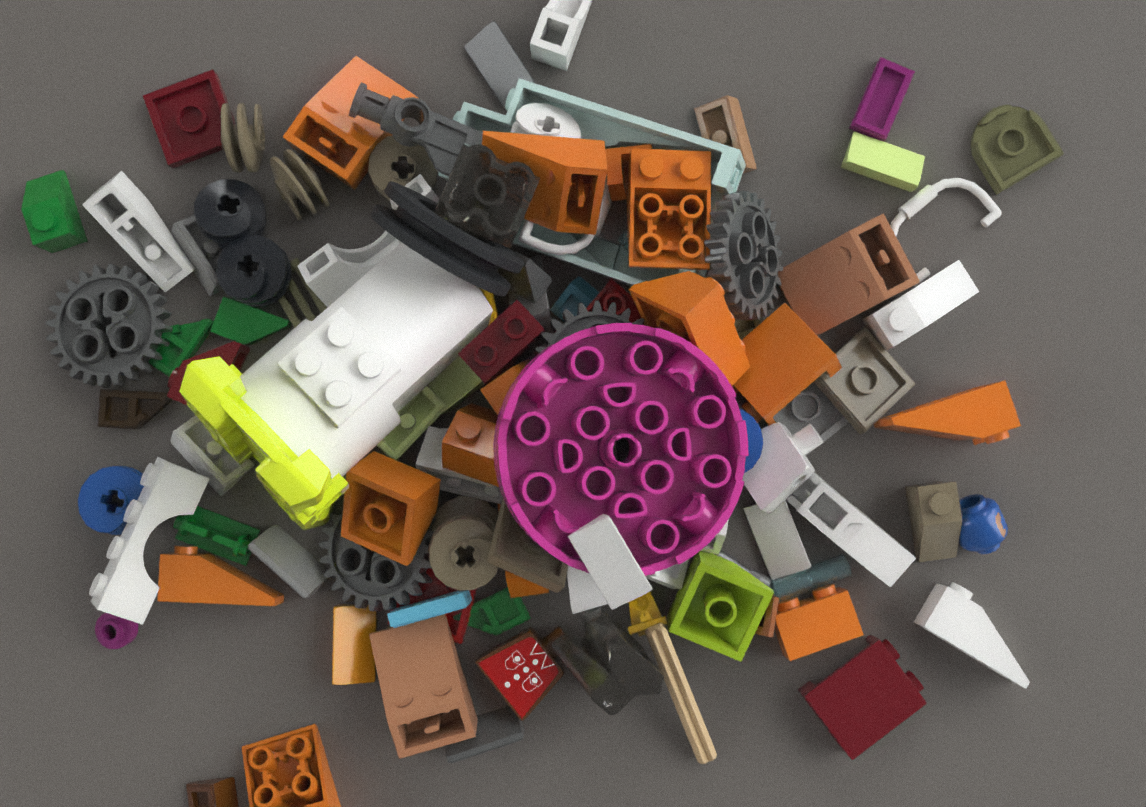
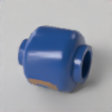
(982, 524)

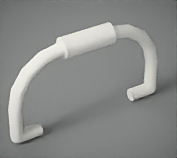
(929, 192)
(526, 238)

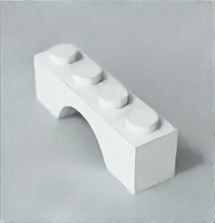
(558, 32)
(336, 269)
(125, 585)

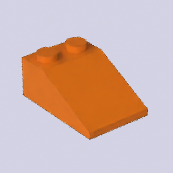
(973, 414)

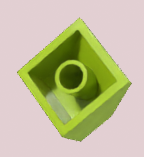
(718, 605)

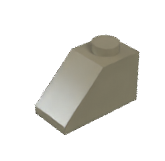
(934, 519)

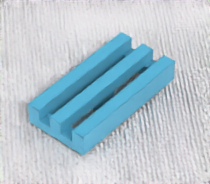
(429, 608)

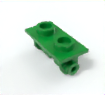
(216, 534)

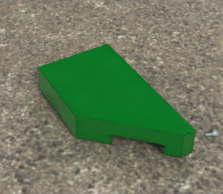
(245, 322)
(184, 344)
(497, 613)

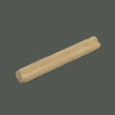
(681, 693)

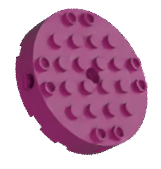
(608, 386)

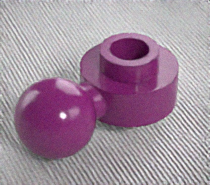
(125, 631)

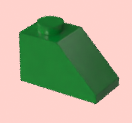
(52, 213)

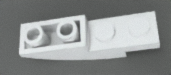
(851, 529)

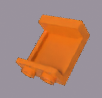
(783, 362)

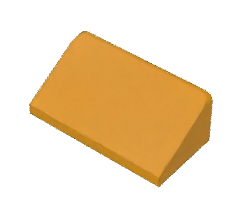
(352, 648)

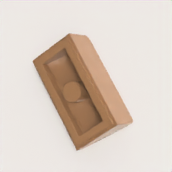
(724, 124)

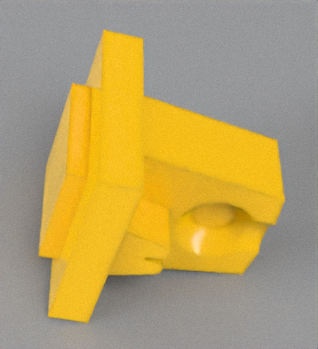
(644, 614)

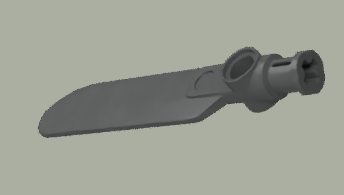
(444, 140)

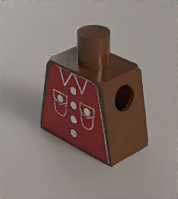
(523, 668)

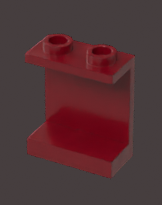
(503, 343)
(865, 697)

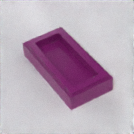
(881, 99)

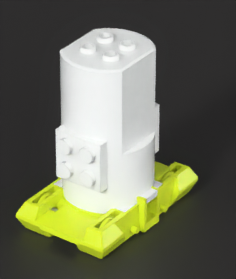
(338, 380)

